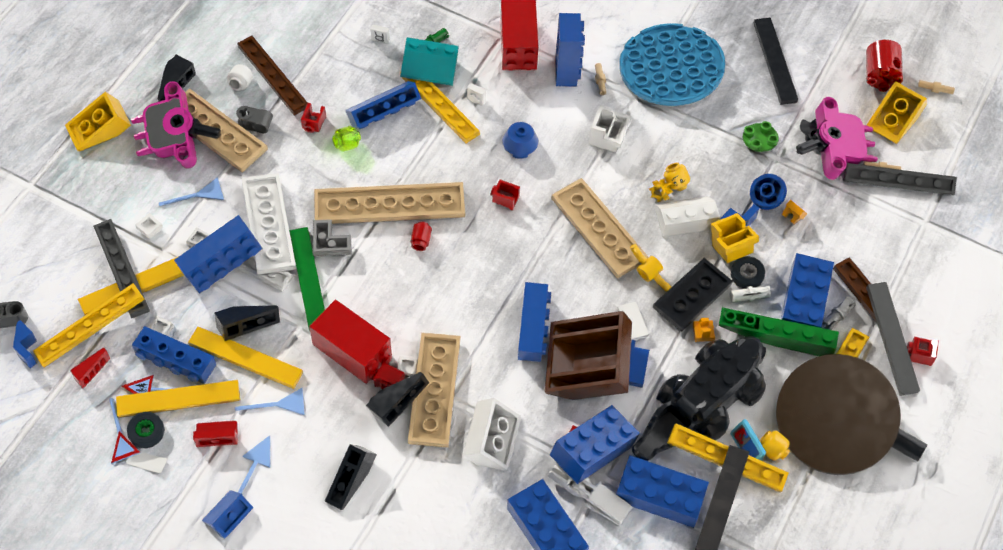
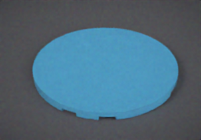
(672, 64)

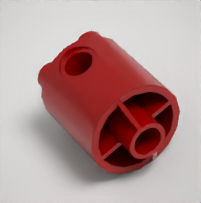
(884, 64)

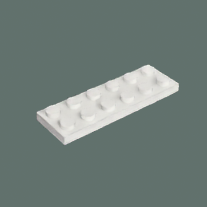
(268, 223)

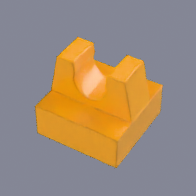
(792, 208)
(703, 330)

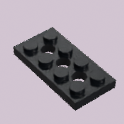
(693, 305)

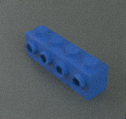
(383, 104)
(533, 322)
(174, 355)

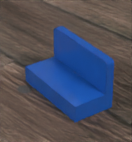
(638, 365)
(228, 513)

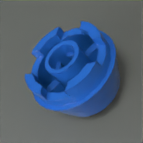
(520, 140)
(768, 191)

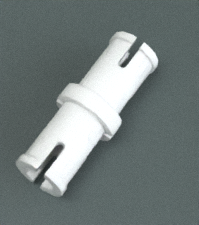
(761, 292)

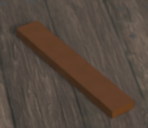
(273, 75)

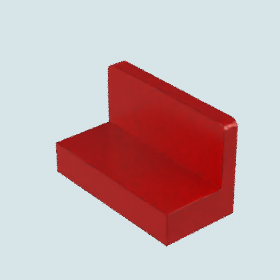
(216, 433)

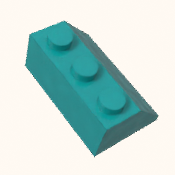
(429, 61)

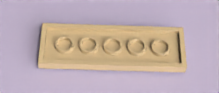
(235, 143)
(598, 227)
(434, 405)

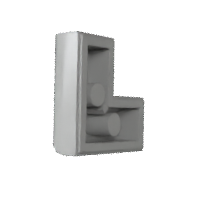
(327, 245)

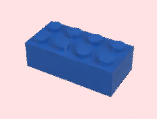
(569, 49)
(218, 254)
(807, 290)
(594, 444)
(662, 491)
(544, 519)

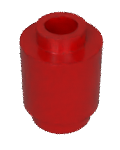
(420, 236)

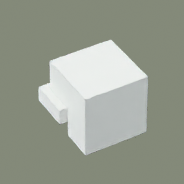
(609, 129)

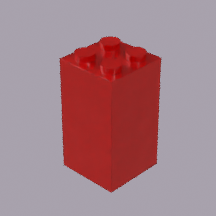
(519, 35)
(351, 341)

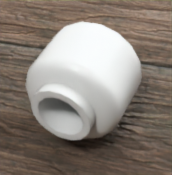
(239, 77)

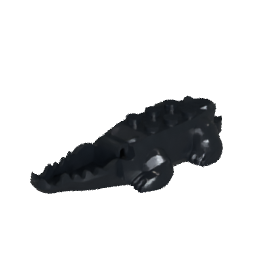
(724, 376)

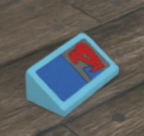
(747, 440)

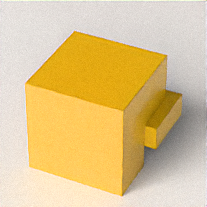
(733, 238)

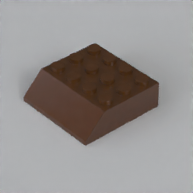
(589, 356)

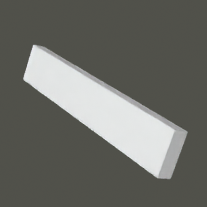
(276, 279)

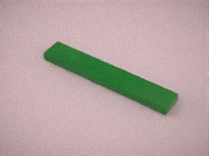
(307, 274)

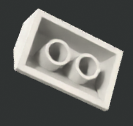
(686, 215)
(492, 434)

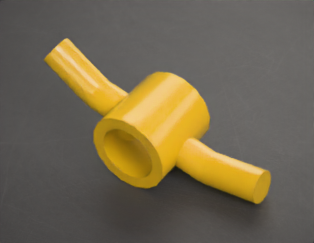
(649, 268)

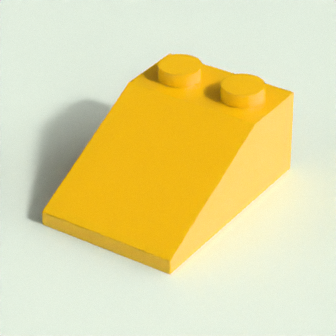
(897, 112)
(98, 122)

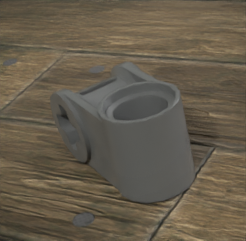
(256, 120)

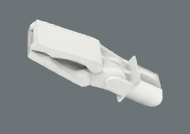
(599, 499)

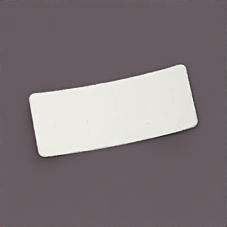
(147, 462)

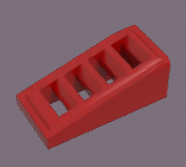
(87, 370)

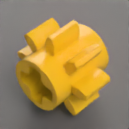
(655, 190)

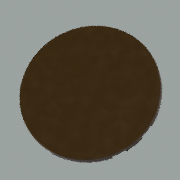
(838, 414)

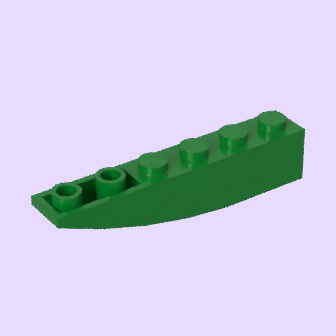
(780, 332)

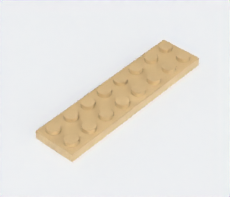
(390, 203)

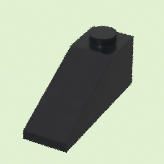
(177, 70)
(245, 319)
(396, 398)
(350, 475)

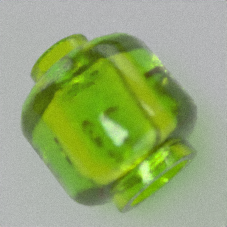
(346, 138)

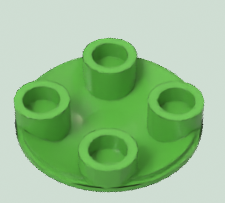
(760, 136)

